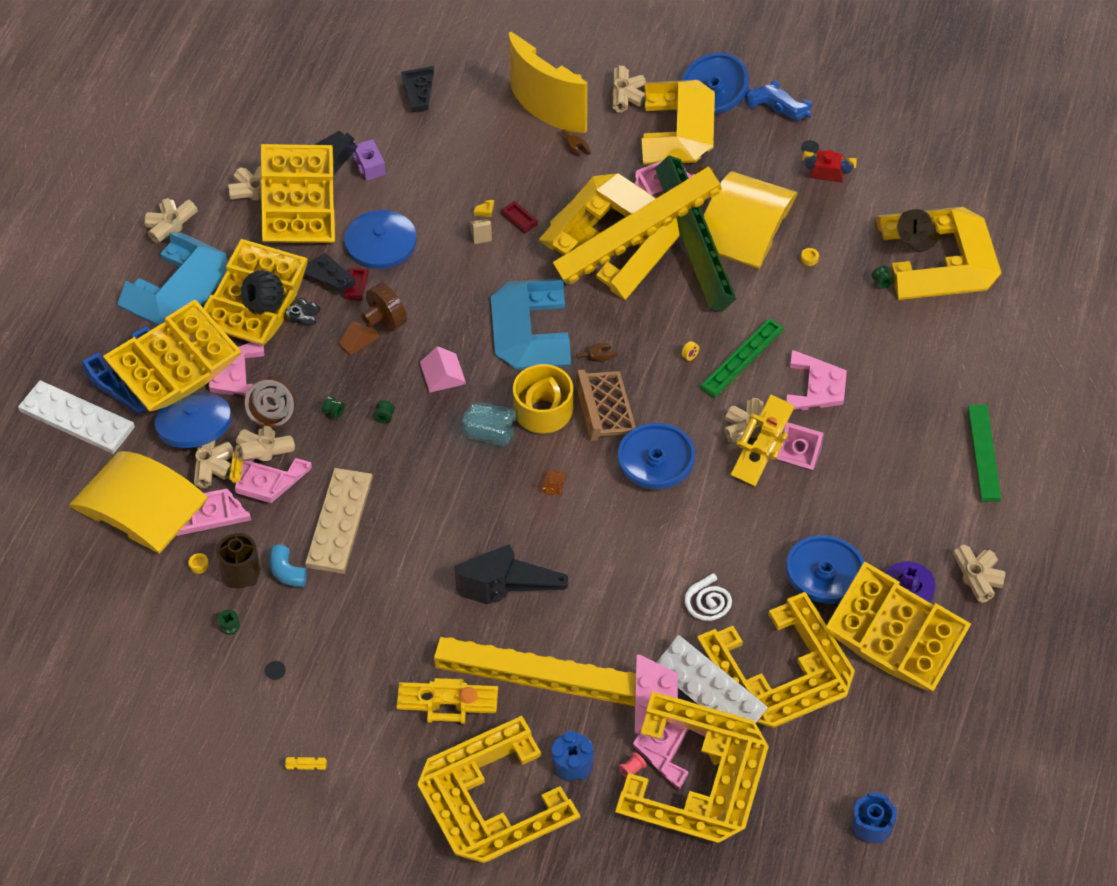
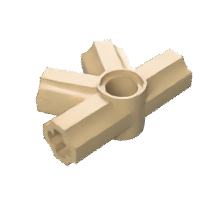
(627, 89)
(246, 185)
(169, 220)
(740, 419)
(262, 445)
(212, 461)
(979, 572)

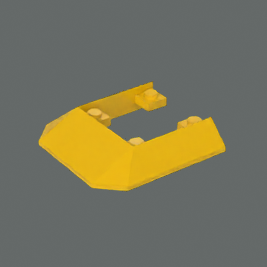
(626, 198)
(970, 272)
(825, 668)
(742, 760)
(456, 771)

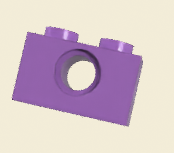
(369, 160)

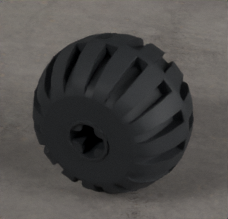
(262, 292)

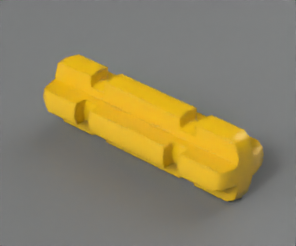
(236, 468)
(305, 763)

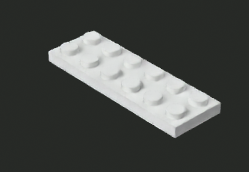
(76, 417)
(708, 683)

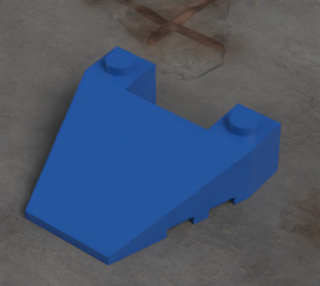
(109, 381)

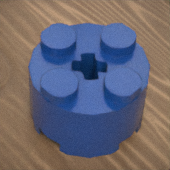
(572, 756)
(874, 818)

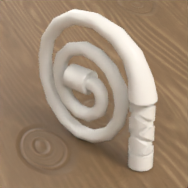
(710, 602)

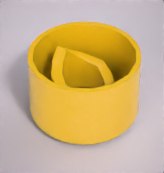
(538, 384)

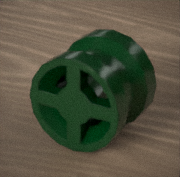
(882, 277)
(333, 407)
(384, 412)
(231, 626)

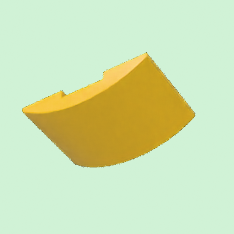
(544, 91)
(297, 193)
(747, 217)
(226, 304)
(174, 357)
(140, 499)
(897, 628)

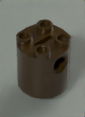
(918, 230)
(238, 560)

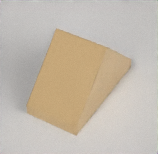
(481, 231)

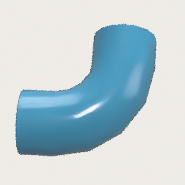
(283, 570)

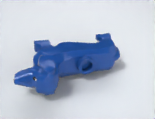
(779, 101)

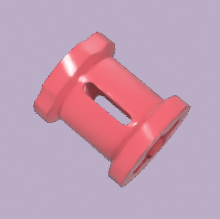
(633, 765)

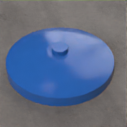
(724, 76)
(380, 239)
(193, 420)
(656, 455)
(823, 567)

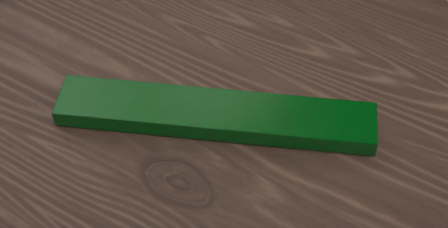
(741, 358)
(984, 453)

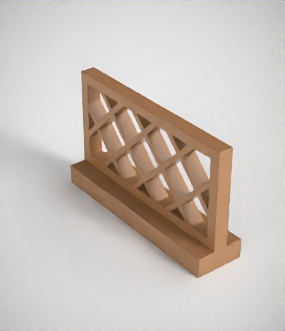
(590, 410)

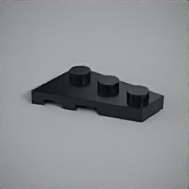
(418, 87)
(329, 273)

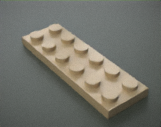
(339, 521)

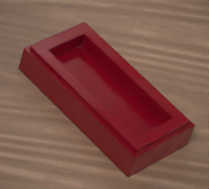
(519, 217)
(357, 291)

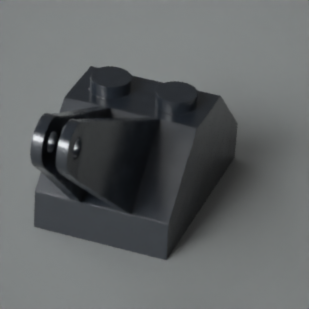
(497, 572)

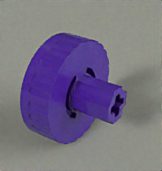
(911, 575)

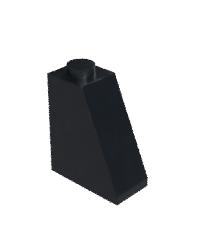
(342, 148)

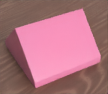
(442, 370)
(801, 446)

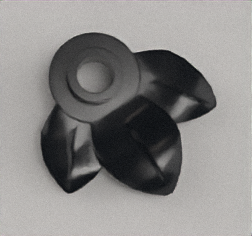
(302, 312)

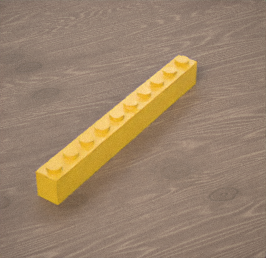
(638, 225)
(536, 671)

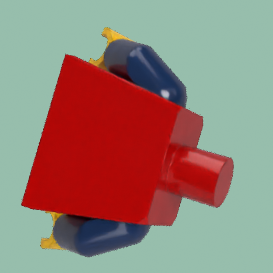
(828, 165)

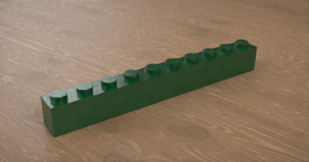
(698, 241)

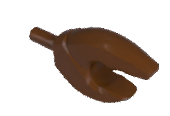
(574, 142)
(596, 352)

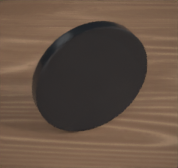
(810, 146)
(275, 670)

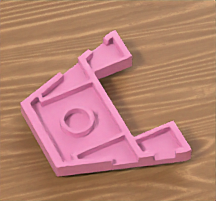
(233, 378)
(825, 383)
(267, 482)
(662, 751)

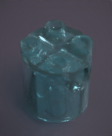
(489, 423)

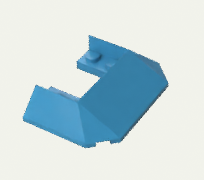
(196, 279)
(513, 326)

